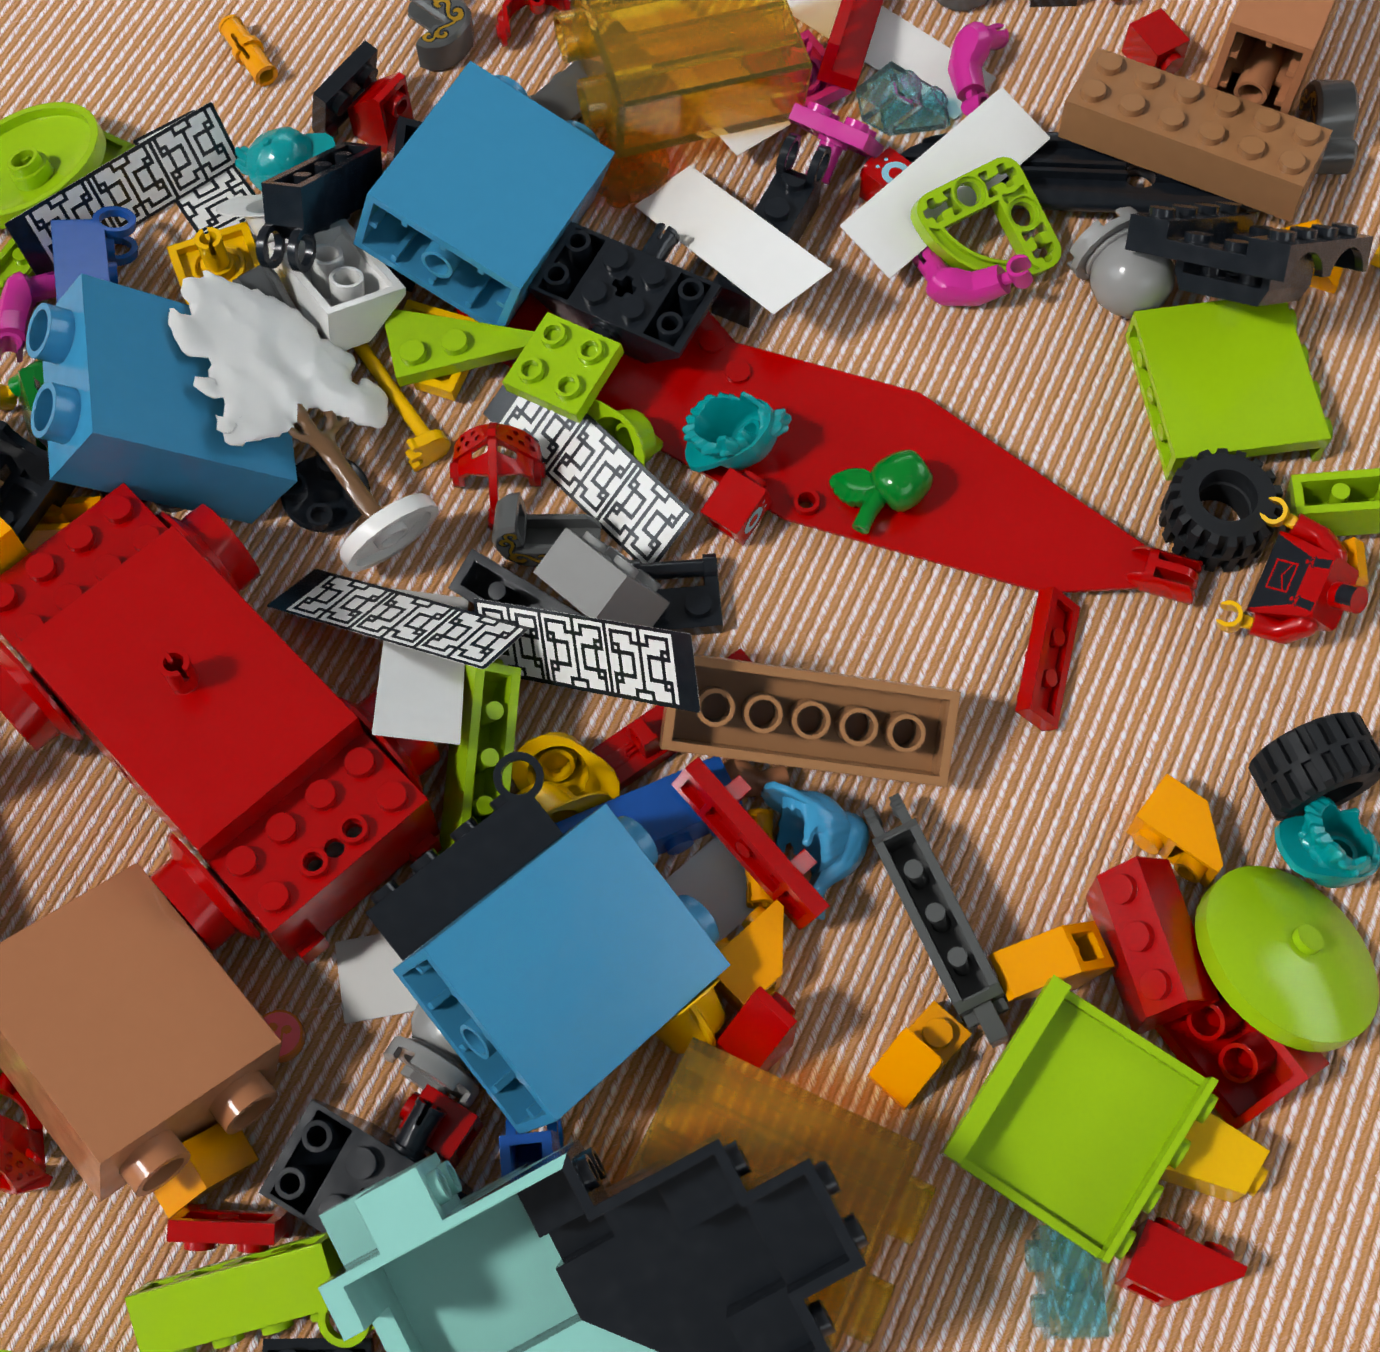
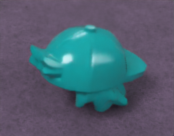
(279, 151)
(731, 431)
(1328, 845)

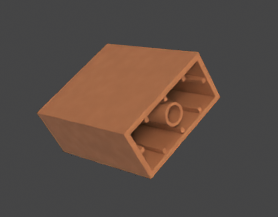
(1269, 50)
(129, 1035)

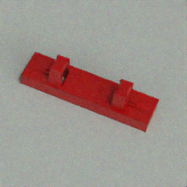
(636, 747)
(749, 843)

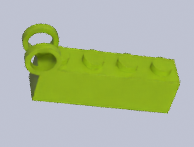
(1338, 500)
(486, 737)
(238, 1297)

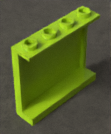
(1226, 381)
(1080, 1121)

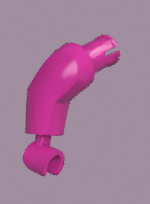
(967, 59)
(971, 288)
(16, 307)

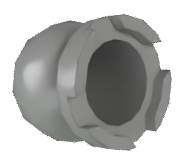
(1121, 277)
(432, 1060)

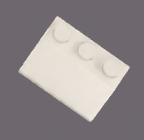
(345, 289)

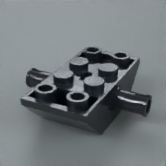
(625, 291)
(343, 1154)

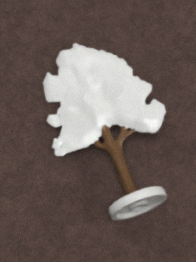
(270, 373)

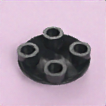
(318, 498)

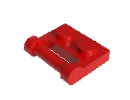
(251, 1230)

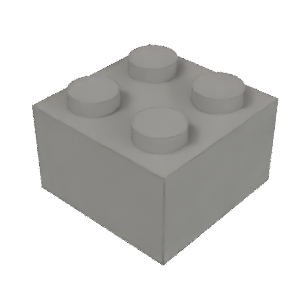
(600, 580)

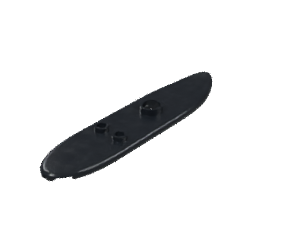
(1086, 180)

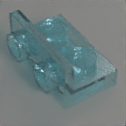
(1068, 1288)

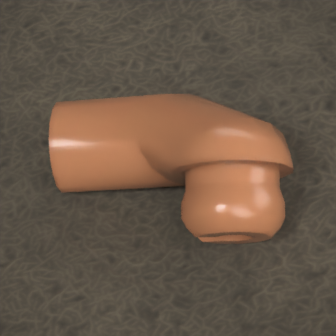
(754, 776)

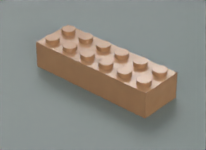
(1194, 133)
(817, 721)

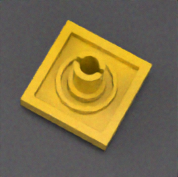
(222, 252)

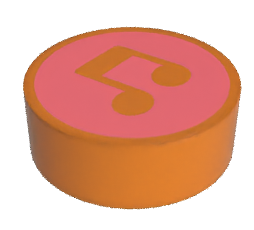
(289, 1031)

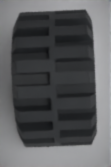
(1228, 480)
(1317, 759)

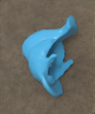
(821, 827)

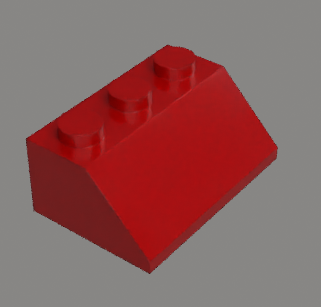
(1150, 942)
(1249, 1065)

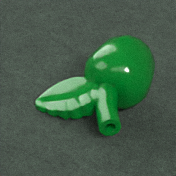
(896, 479)

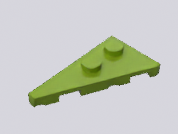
(440, 346)

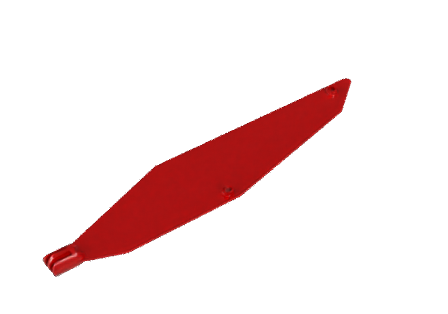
(979, 515)

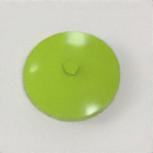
(44, 153)
(1286, 959)

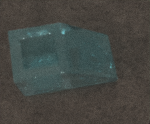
(902, 102)

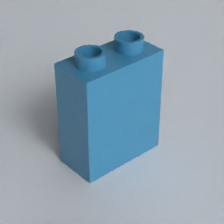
(482, 195)
(127, 410)
(565, 968)

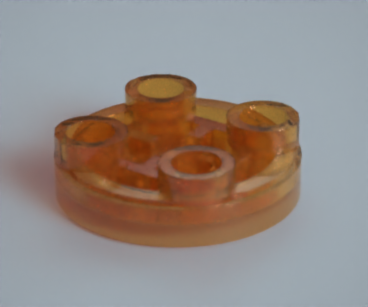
(634, 176)

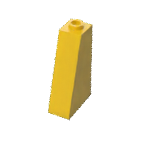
(1220, 1162)

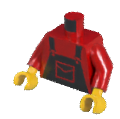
(1302, 584)

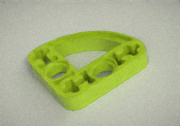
(1001, 199)

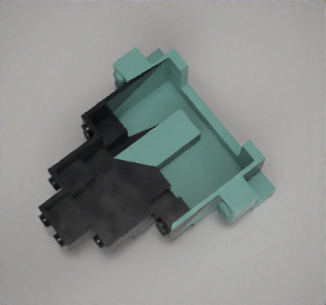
(566, 1264)

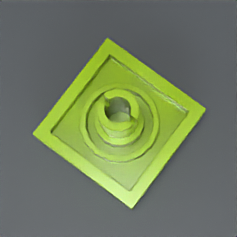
(563, 367)

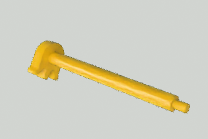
(427, 445)

